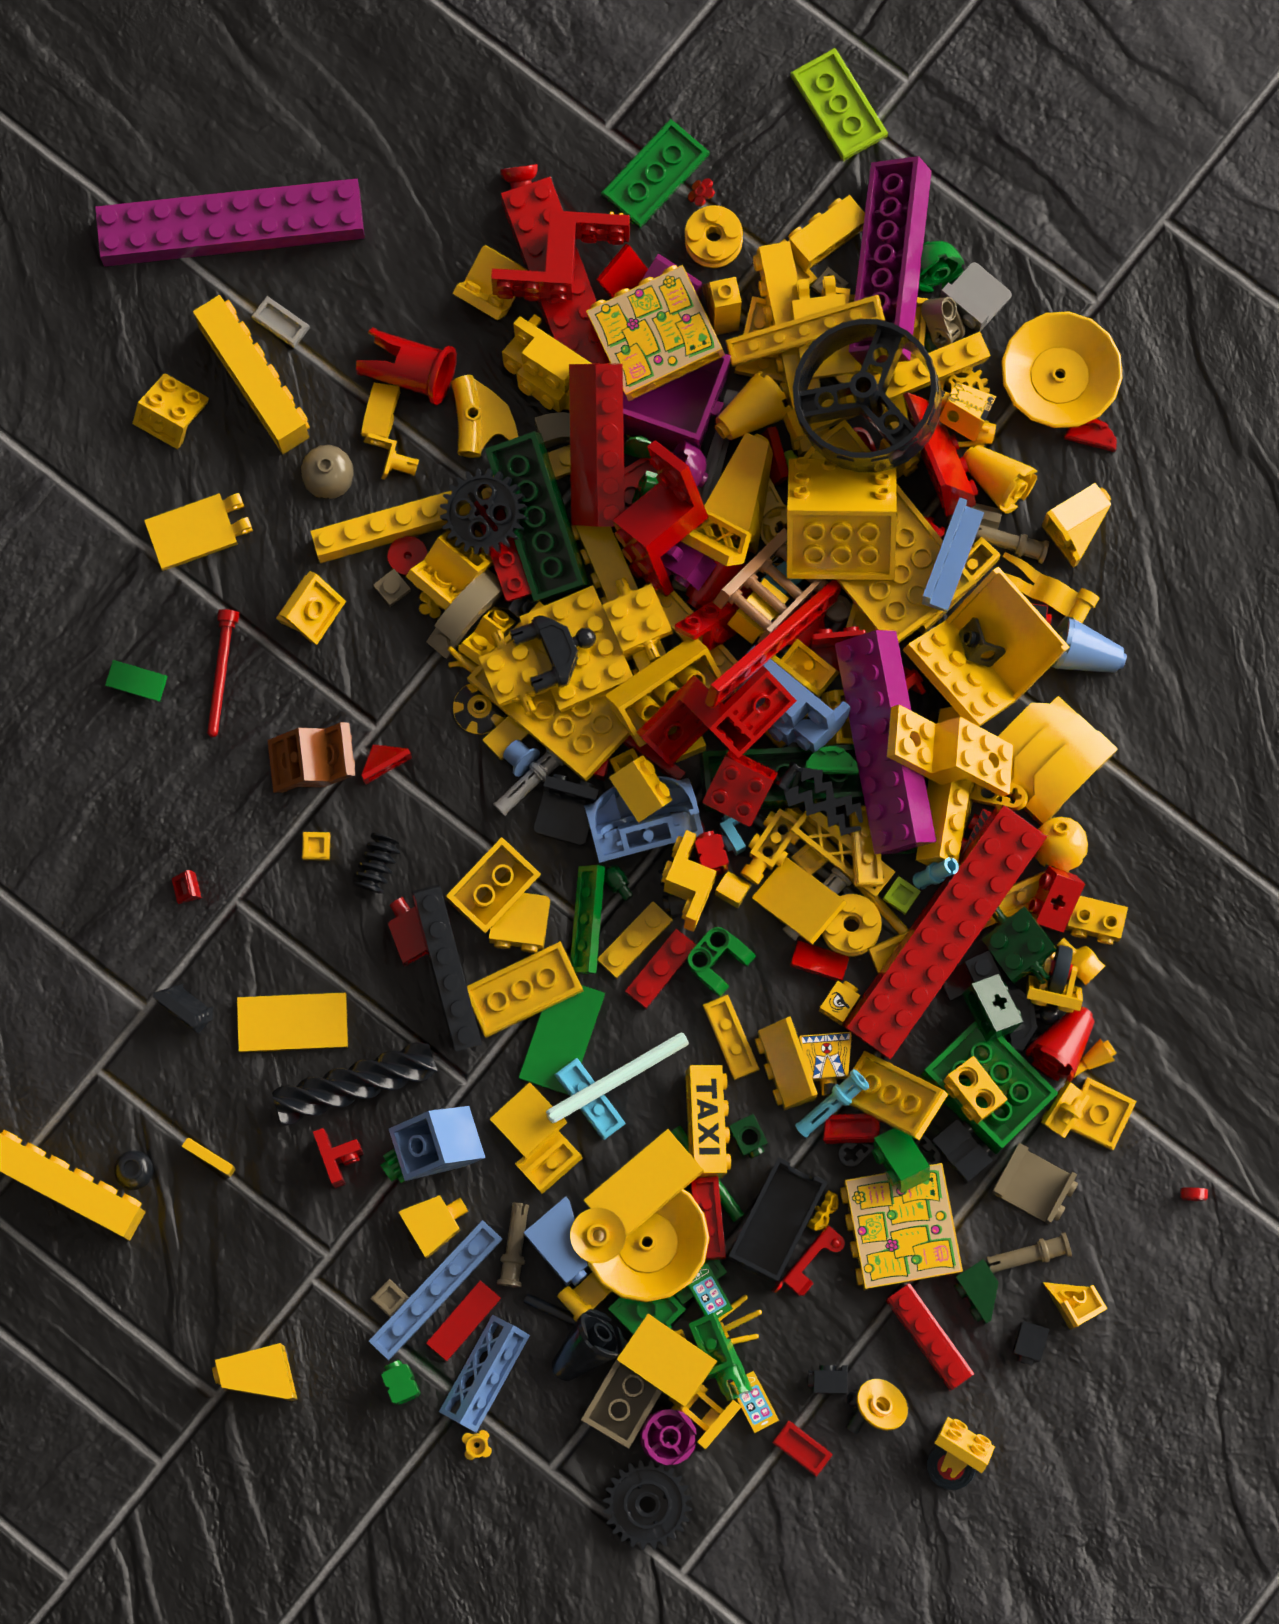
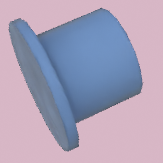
(520, 757)

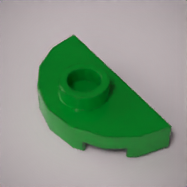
(833, 761)

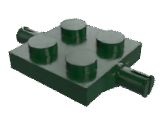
(1019, 945)

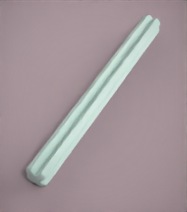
(617, 1077)

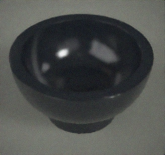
(133, 1170)

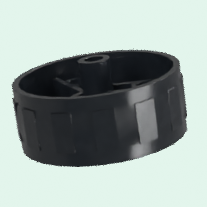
(869, 396)

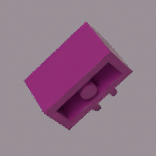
(688, 565)

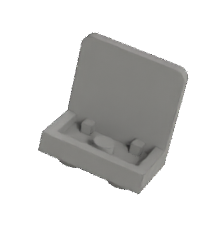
(977, 296)

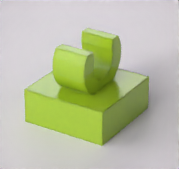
(901, 895)

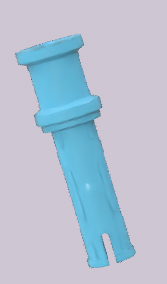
(841, 1094)

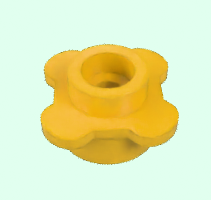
(476, 1452)

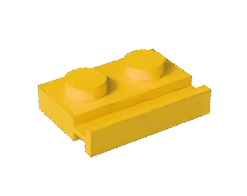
(549, 1162)

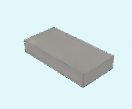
(280, 322)

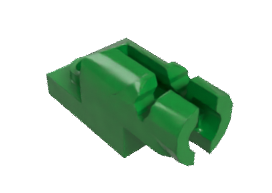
(712, 1341)

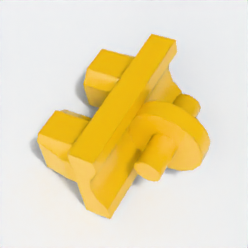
(1065, 1109)

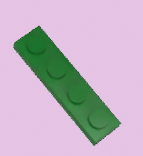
(587, 919)

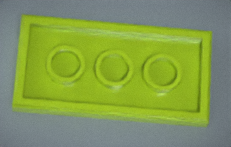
(839, 104)

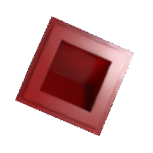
(186, 887)

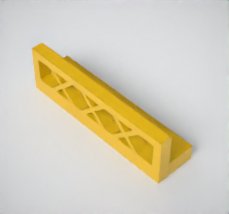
(715, 547)
(844, 843)

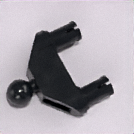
(559, 647)
(1026, 1031)

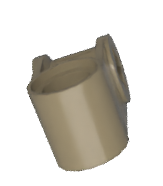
(942, 319)

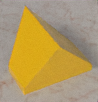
(1075, 1302)

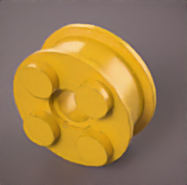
(713, 220)
(857, 942)

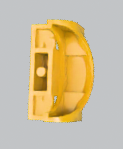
(540, 364)

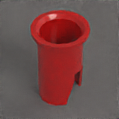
(415, 368)

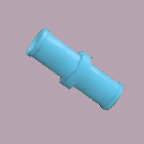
(935, 873)

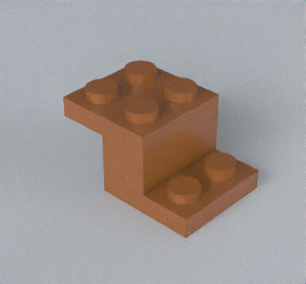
(311, 757)

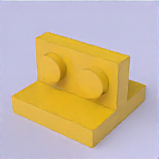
(311, 608)

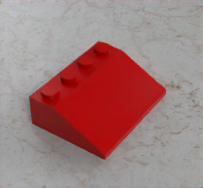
(941, 460)

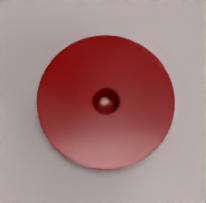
(406, 554)

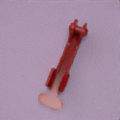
(795, 1278)

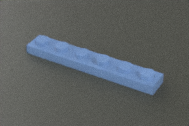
(435, 1290)

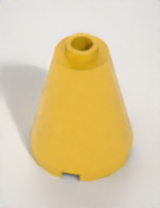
(752, 408)
(1000, 476)

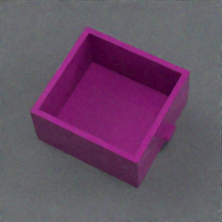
(679, 408)

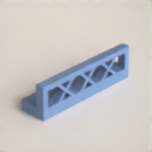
(952, 556)
(488, 1375)

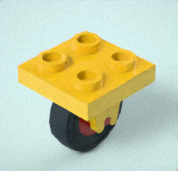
(1056, 990)
(958, 1455)

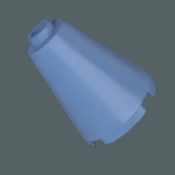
(1088, 649)

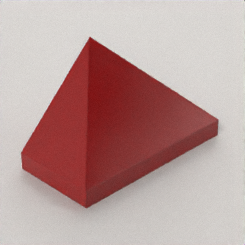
(382, 760)

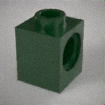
(744, 1125)

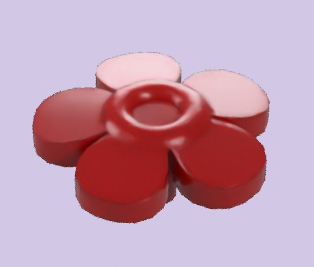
(701, 192)

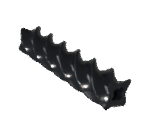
(362, 1080)

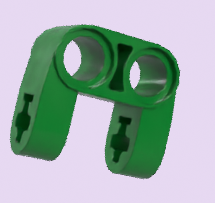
(713, 954)

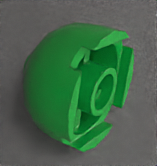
(939, 265)

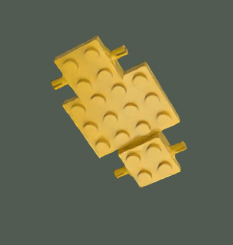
(621, 629)

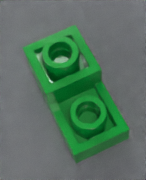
(136, 680)

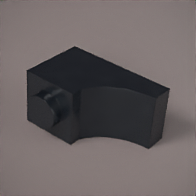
(969, 972)

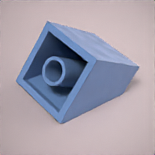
(436, 1142)
(552, 1241)

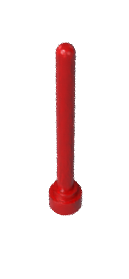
(227, 621)

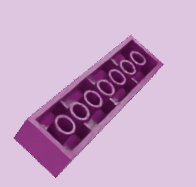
(893, 243)
(892, 792)

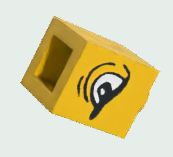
(840, 1002)

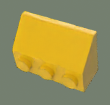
(492, 885)
(786, 1064)

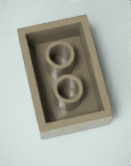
(621, 1405)

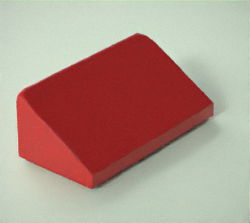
(819, 961)

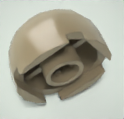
(327, 471)

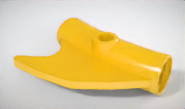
(491, 420)

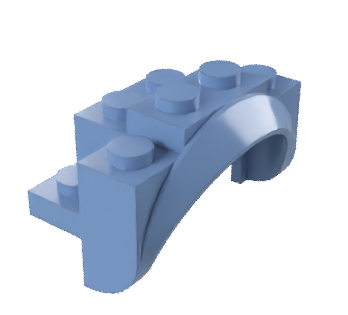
(791, 726)
(652, 832)

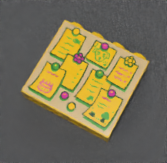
(655, 331)
(901, 1233)

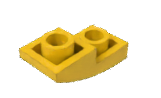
(380, 410)

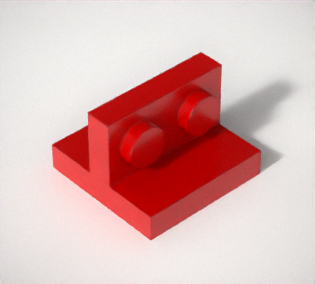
(345, 1153)

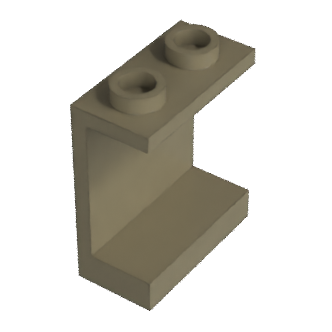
(1034, 1185)

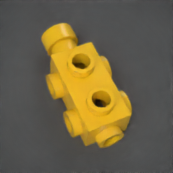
(773, 840)

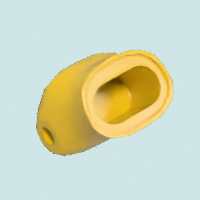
(1085, 961)

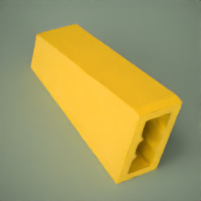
(723, 305)

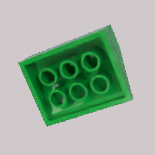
(1013, 1075)

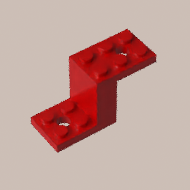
(558, 278)
(660, 518)
(735, 722)

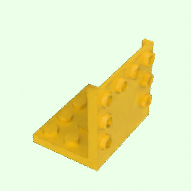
(840, 522)
(1005, 621)

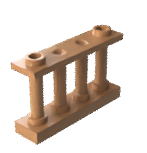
(748, 579)

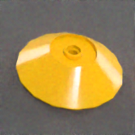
(1066, 345)
(669, 1263)

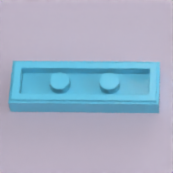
(598, 1112)

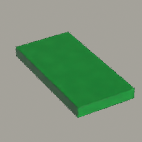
(655, 173)
(561, 1037)

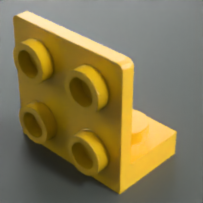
(478, 285)
(169, 410)

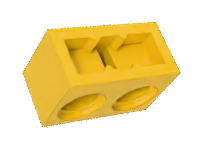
(981, 1086)

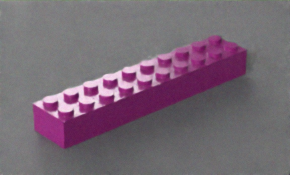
(230, 222)

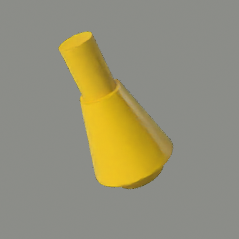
(1098, 1055)

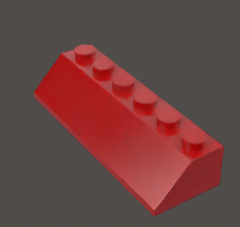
(596, 443)

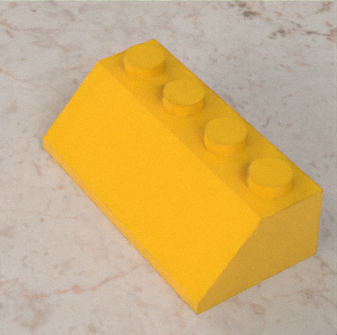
(654, 685)

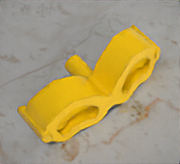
(828, 1207)

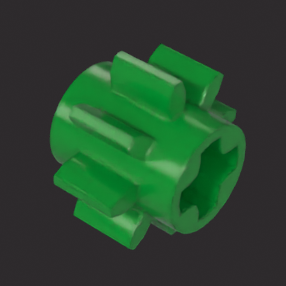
(392, 1166)

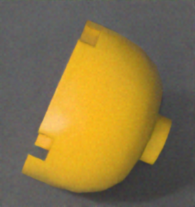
(1064, 844)

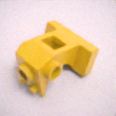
(713, 1421)

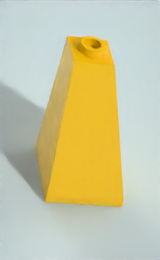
(743, 489)

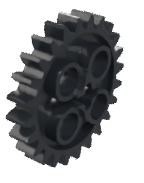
(464, 526)

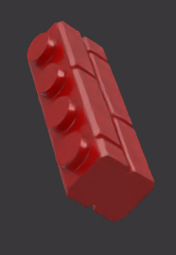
(929, 1337)

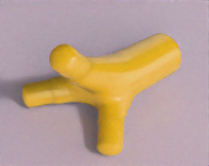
(462, 660)

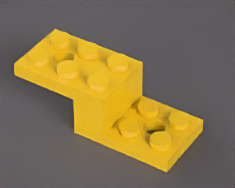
(950, 750)

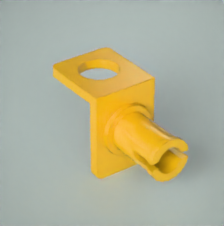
(393, 460)

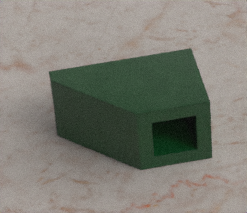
(980, 1289)

